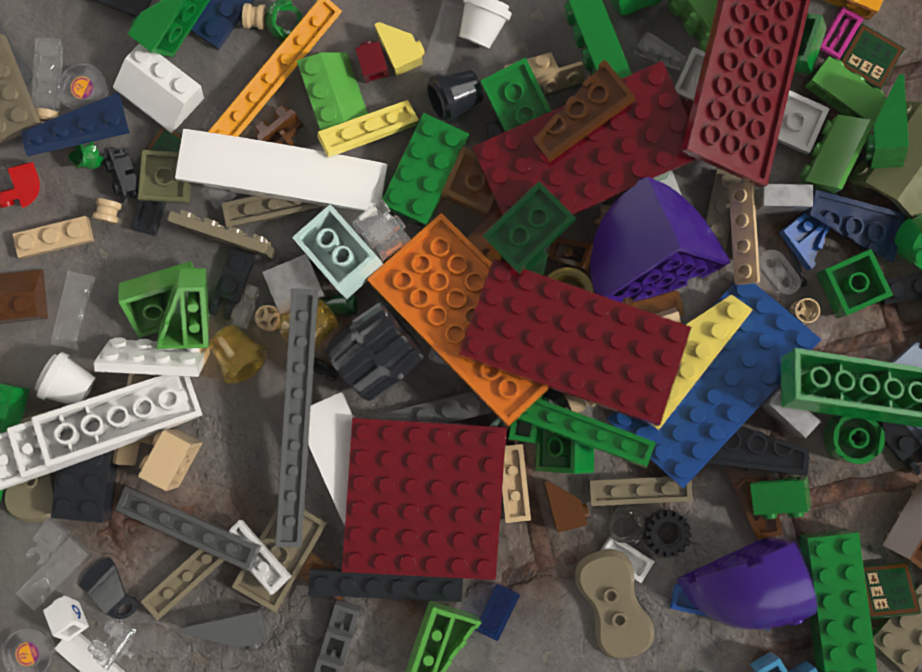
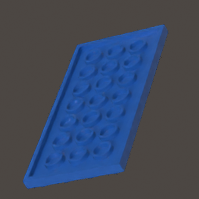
(728, 389)

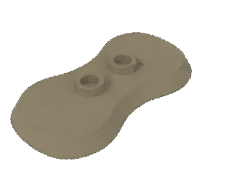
(31, 499)
(608, 586)

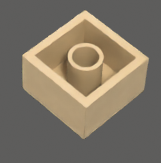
(169, 459)

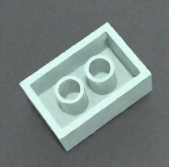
(338, 251)

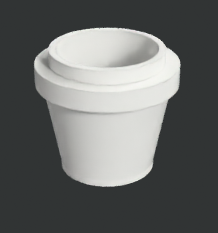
(483, 21)
(64, 381)

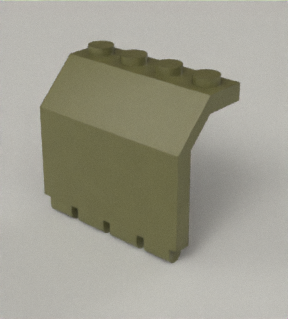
(903, 183)

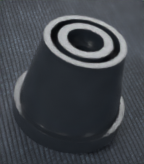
(454, 94)

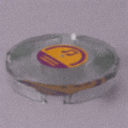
(82, 86)
(28, 651)

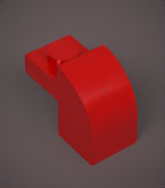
(25, 184)

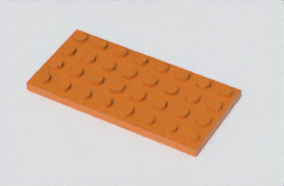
(436, 290)

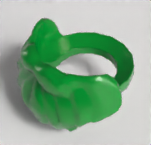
(271, 15)
(86, 157)

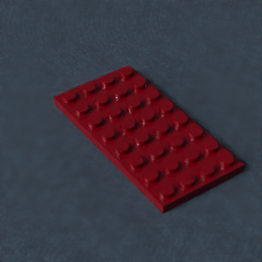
(745, 85)
(607, 162)
(576, 342)

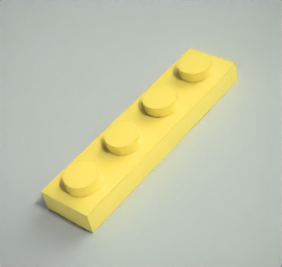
(367, 128)

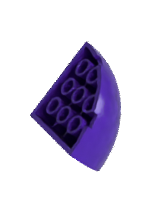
(652, 244)
(754, 587)

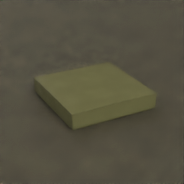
(158, 179)

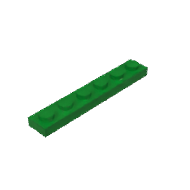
(589, 432)

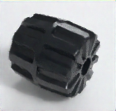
(374, 352)

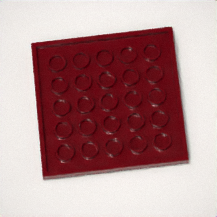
(424, 498)

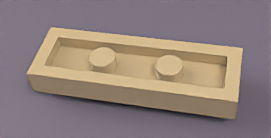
(53, 237)
(515, 485)

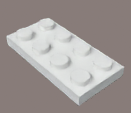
(143, 358)

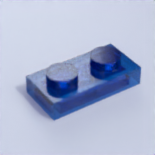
(497, 611)

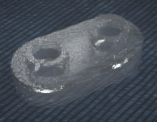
(779, 271)

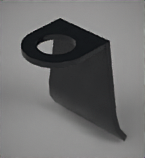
(106, 589)

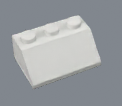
(157, 87)

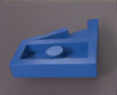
(805, 238)

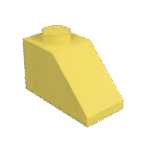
(400, 48)

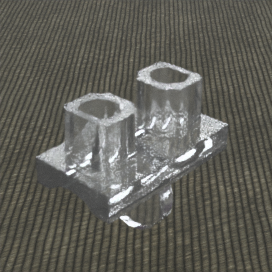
(115, 645)

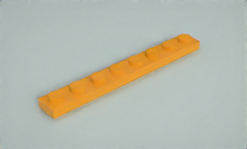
(276, 69)

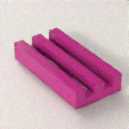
(829, 51)

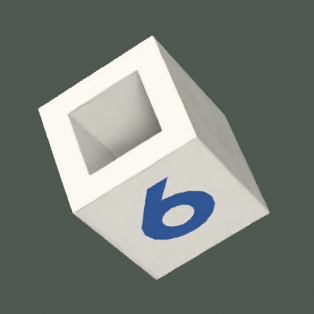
(65, 618)

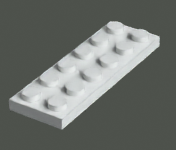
(801, 116)

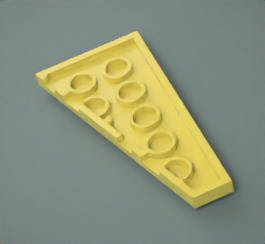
(706, 340)

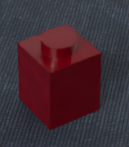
(372, 61)

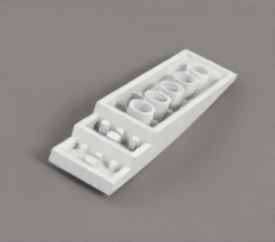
(279, 171)
(94, 427)
(330, 445)

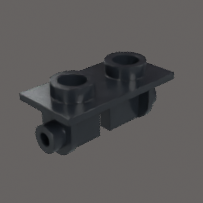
(118, 165)

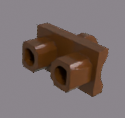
(282, 129)

